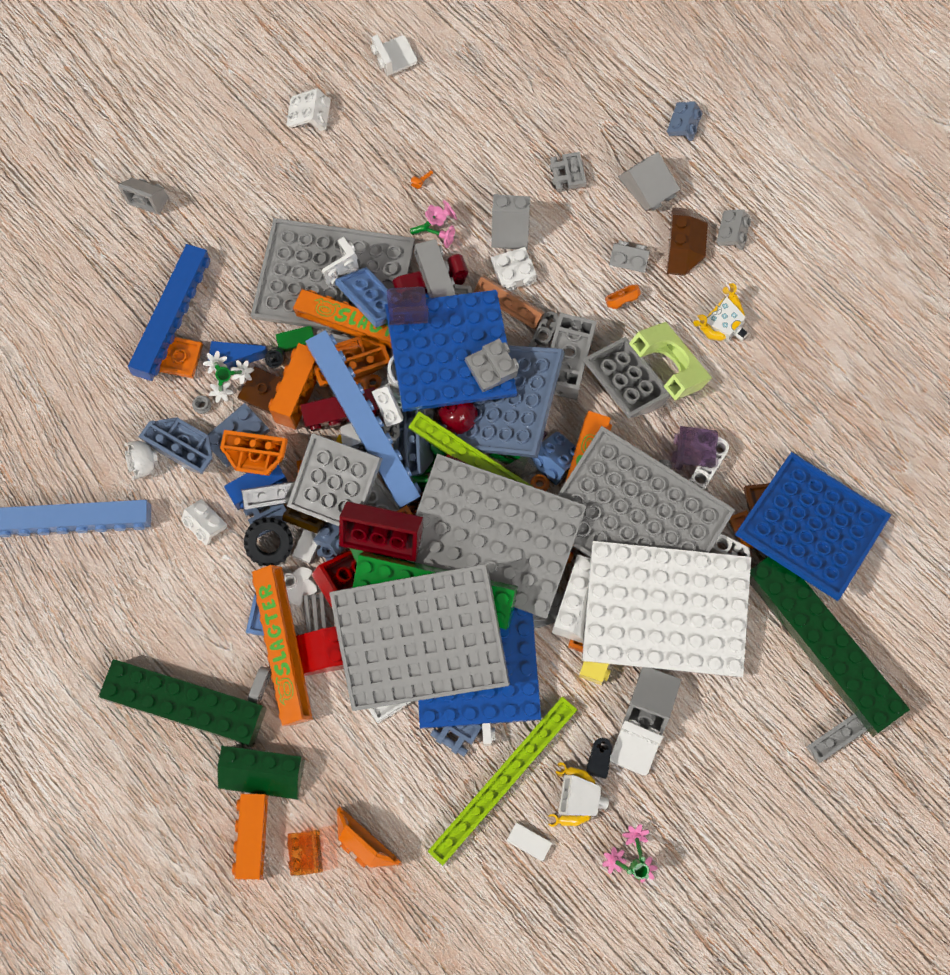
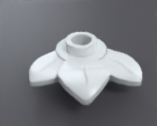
(301, 585)

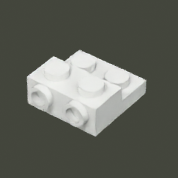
(514, 269)

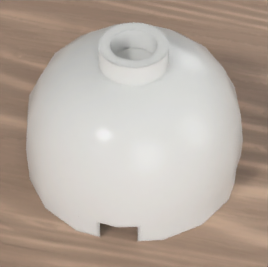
(140, 458)

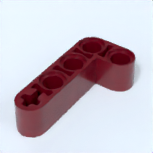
(457, 270)

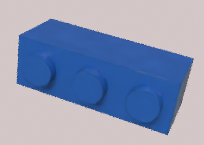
(250, 481)

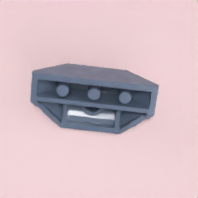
(179, 443)
(412, 447)

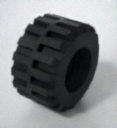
(258, 527)

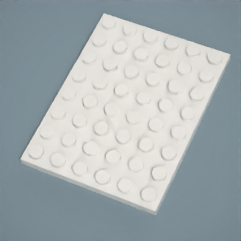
(667, 609)

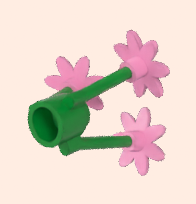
(639, 867)

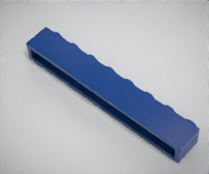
(169, 313)

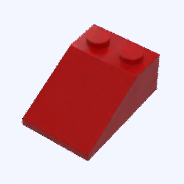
(335, 574)
(320, 651)

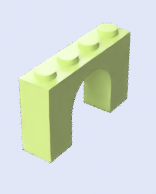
(664, 340)

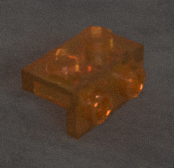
(305, 853)

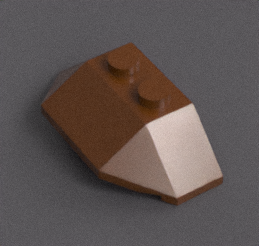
(686, 241)

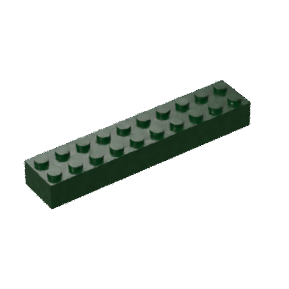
(828, 645)

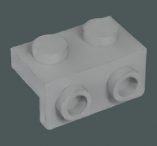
(734, 228)
(629, 257)

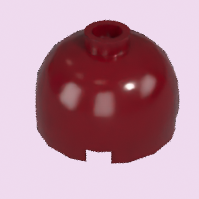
(458, 417)

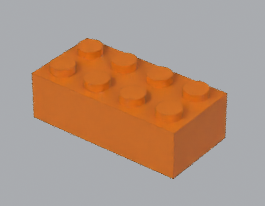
(294, 388)

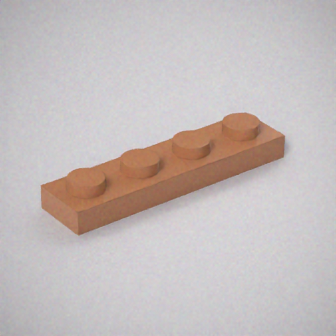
(512, 303)

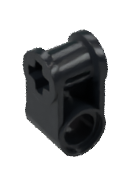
(599, 762)

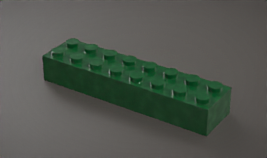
(183, 703)

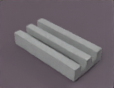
(313, 597)

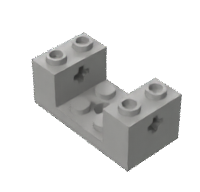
(577, 335)

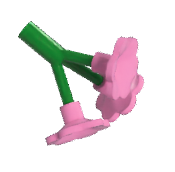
(437, 216)

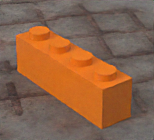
(251, 837)

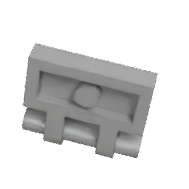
(573, 169)

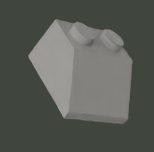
(144, 195)

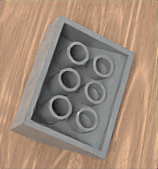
(627, 378)

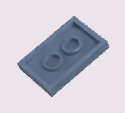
(241, 421)

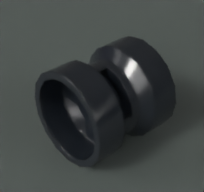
(278, 356)

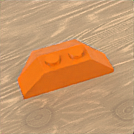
(361, 355)
(253, 452)
(363, 843)

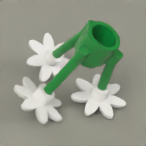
(224, 374)

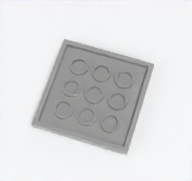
(332, 476)

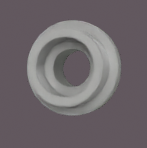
(201, 399)

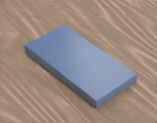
(366, 294)

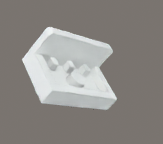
(388, 405)
(202, 521)

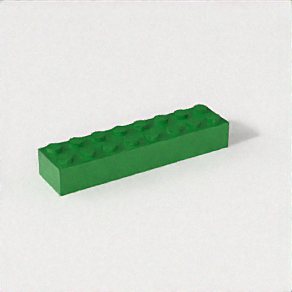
(379, 568)

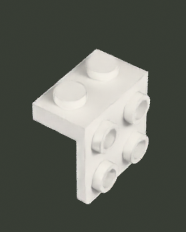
(393, 54)
(309, 107)
(342, 266)
(635, 747)

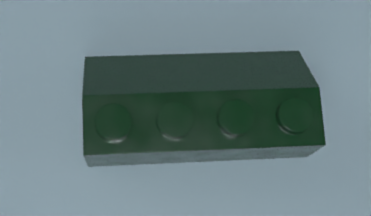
(260, 772)

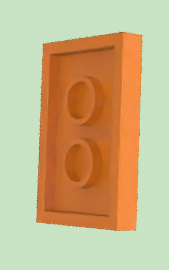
(182, 358)

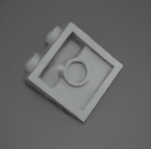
(492, 365)

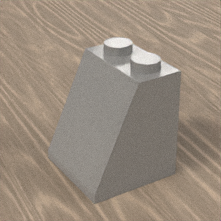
(650, 182)
(510, 221)
(653, 699)

